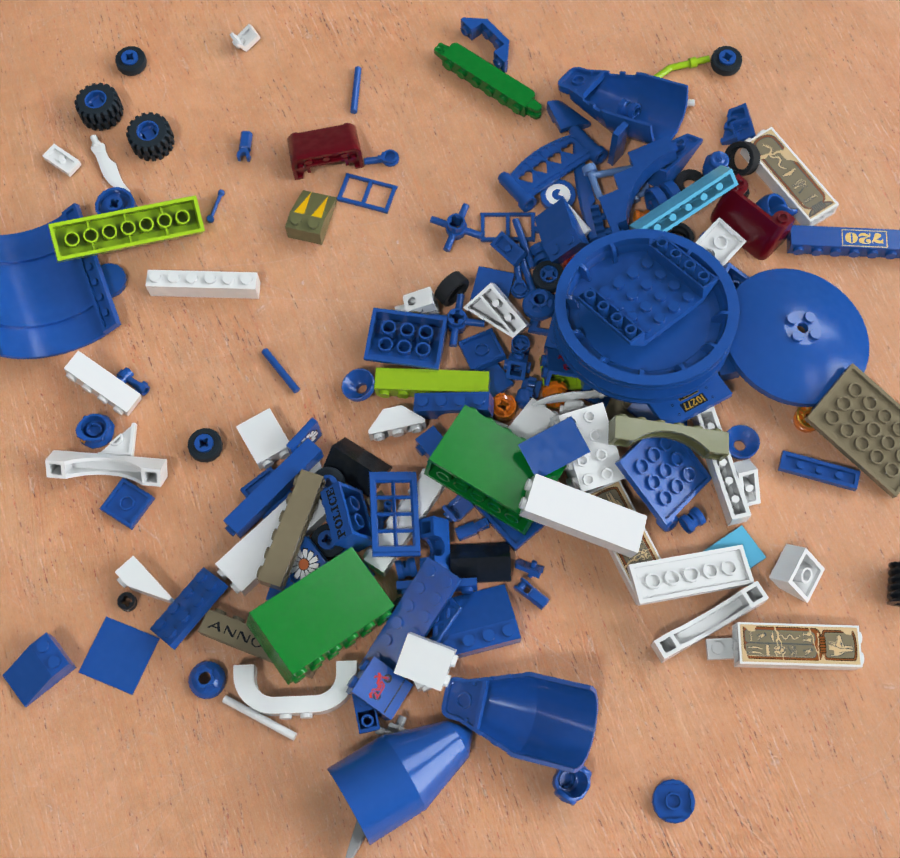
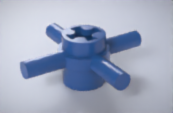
(454, 232)
(463, 320)

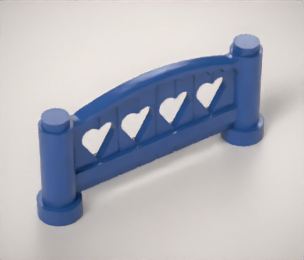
(525, 191)

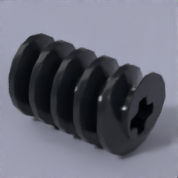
(894, 581)

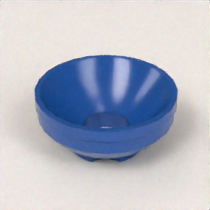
(536, 311)
(356, 379)
(748, 437)
(214, 686)

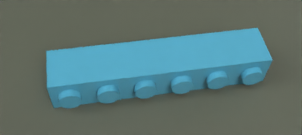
(688, 200)

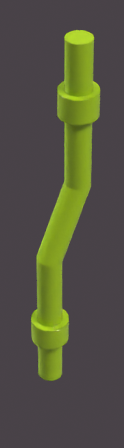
(691, 63)

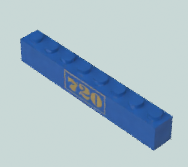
(844, 241)

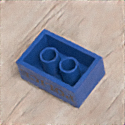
(347, 516)

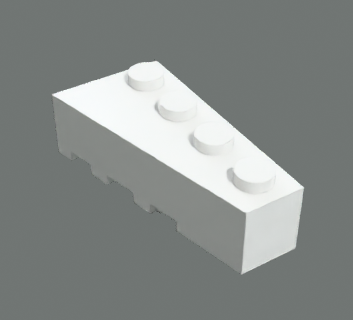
(102, 384)

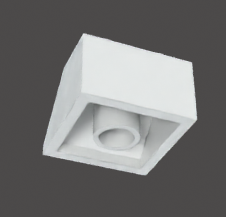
(797, 572)

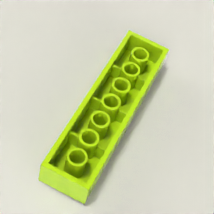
(126, 228)

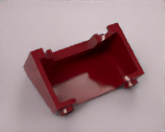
(323, 148)
(757, 227)

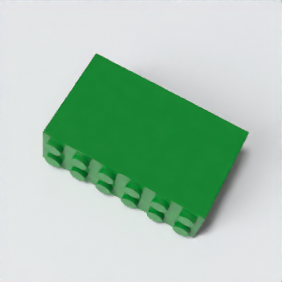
(484, 466)
(320, 616)

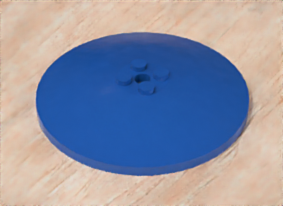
(779, 357)

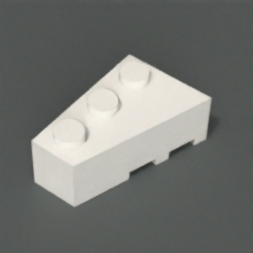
(497, 310)

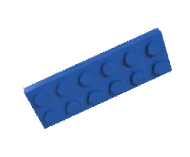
(415, 611)

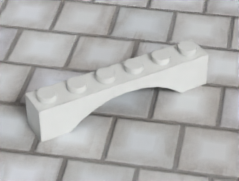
(74, 464)
(709, 622)

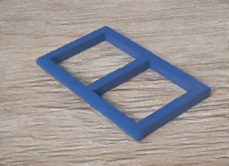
(363, 204)
(508, 215)

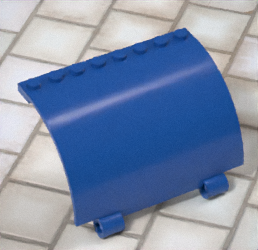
(50, 304)

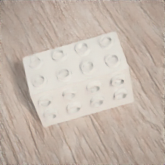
(598, 465)

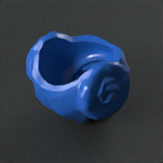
(715, 160)
(571, 786)

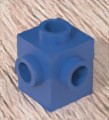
(517, 366)

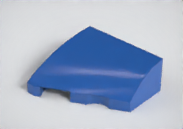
(564, 116)
(738, 126)

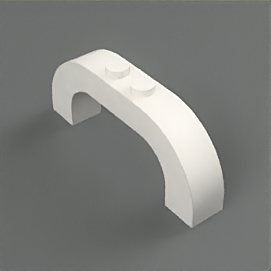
(287, 706)

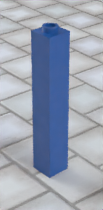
(272, 489)

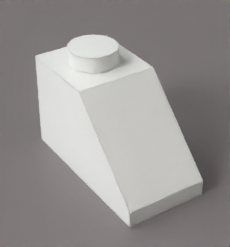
(749, 481)

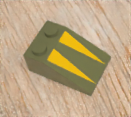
(310, 217)

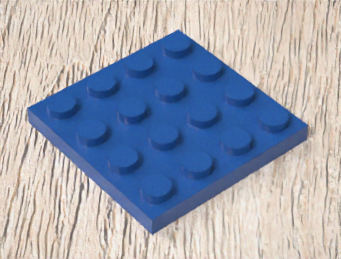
(663, 475)

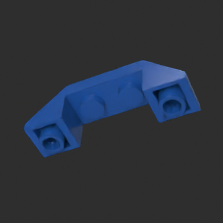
(476, 26)

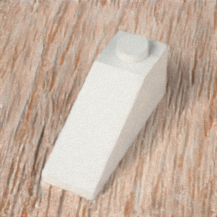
(138, 579)

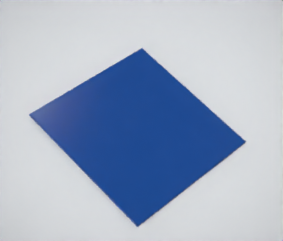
(119, 655)

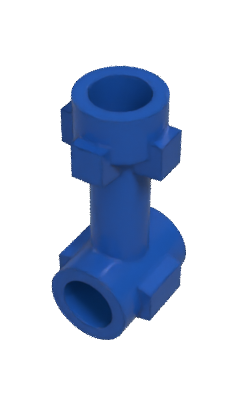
(127, 377)

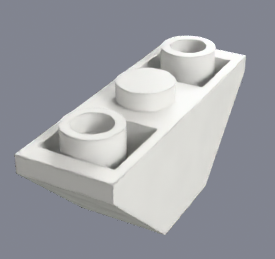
(396, 422)

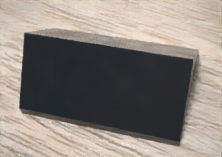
(355, 464)
(482, 561)

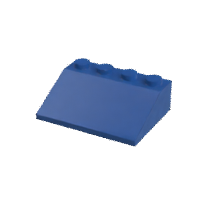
(406, 338)
(483, 623)

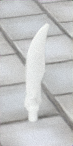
(107, 166)
(569, 396)

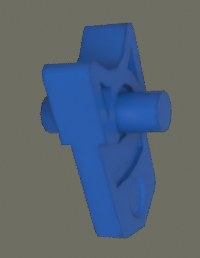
(532, 568)

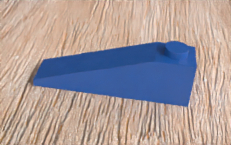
(687, 147)

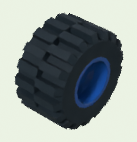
(99, 106)
(150, 136)

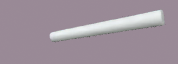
(259, 717)

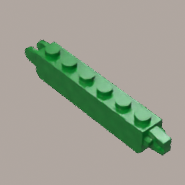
(489, 79)

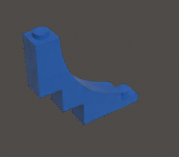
(644, 162)

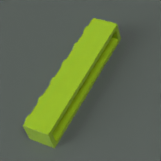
(407, 382)

